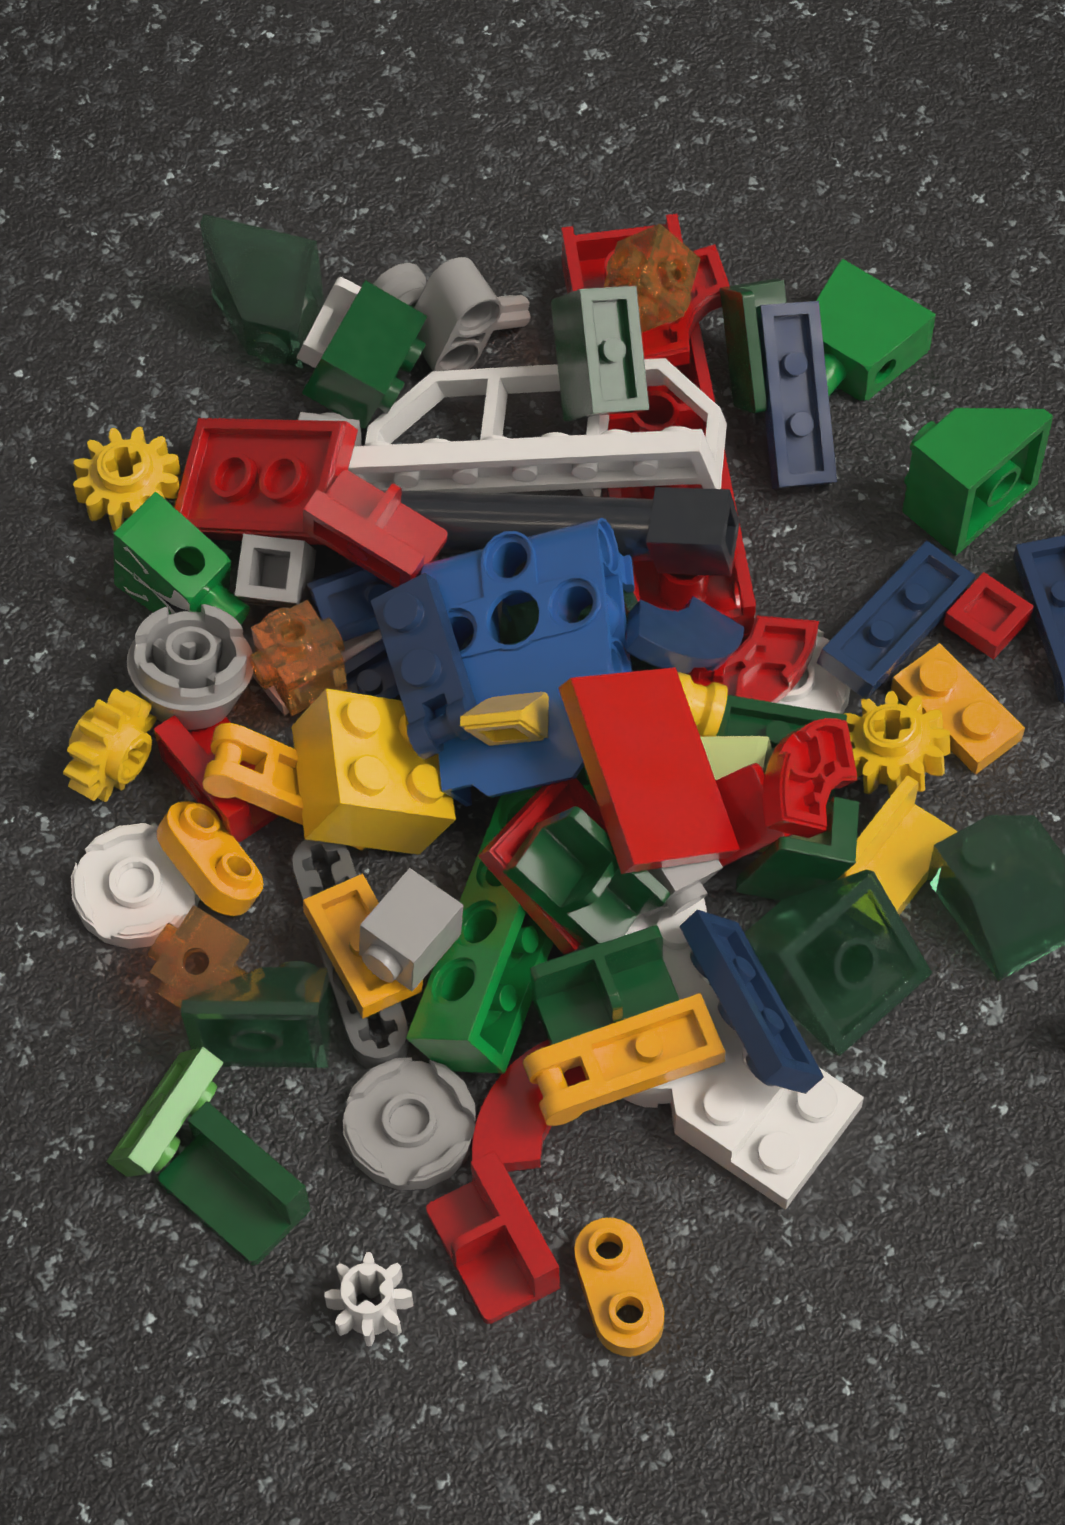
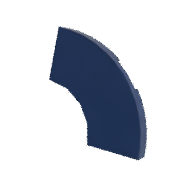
(682, 638)

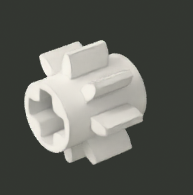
(371, 1281)

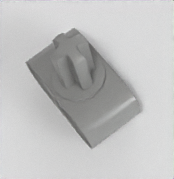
(463, 315)

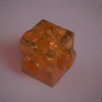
(659, 269)
(298, 655)
(195, 935)

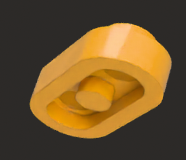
(209, 858)
(618, 1283)

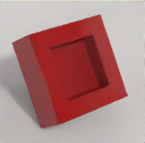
(988, 615)

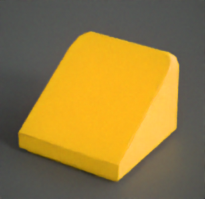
(509, 719)

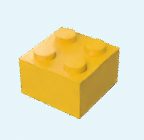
(365, 778)

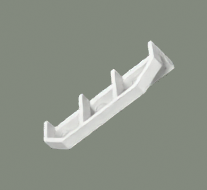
(545, 462)

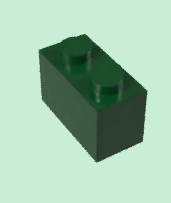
(365, 355)

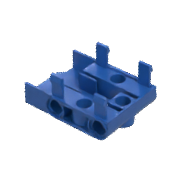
(564, 575)

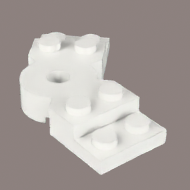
(751, 1129)

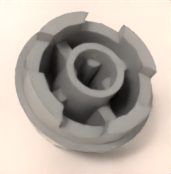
(190, 665)

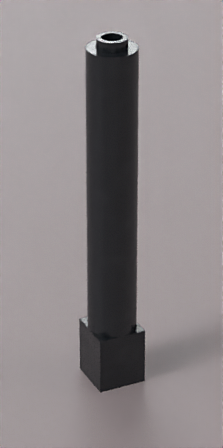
(677, 529)

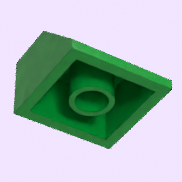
(973, 470)

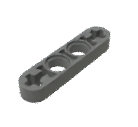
(356, 1029)

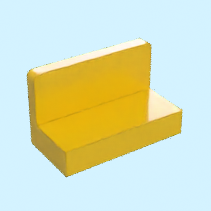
(900, 844)

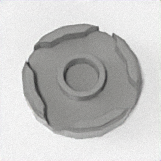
(409, 1123)

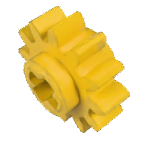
(125, 475)
(897, 742)
(110, 745)

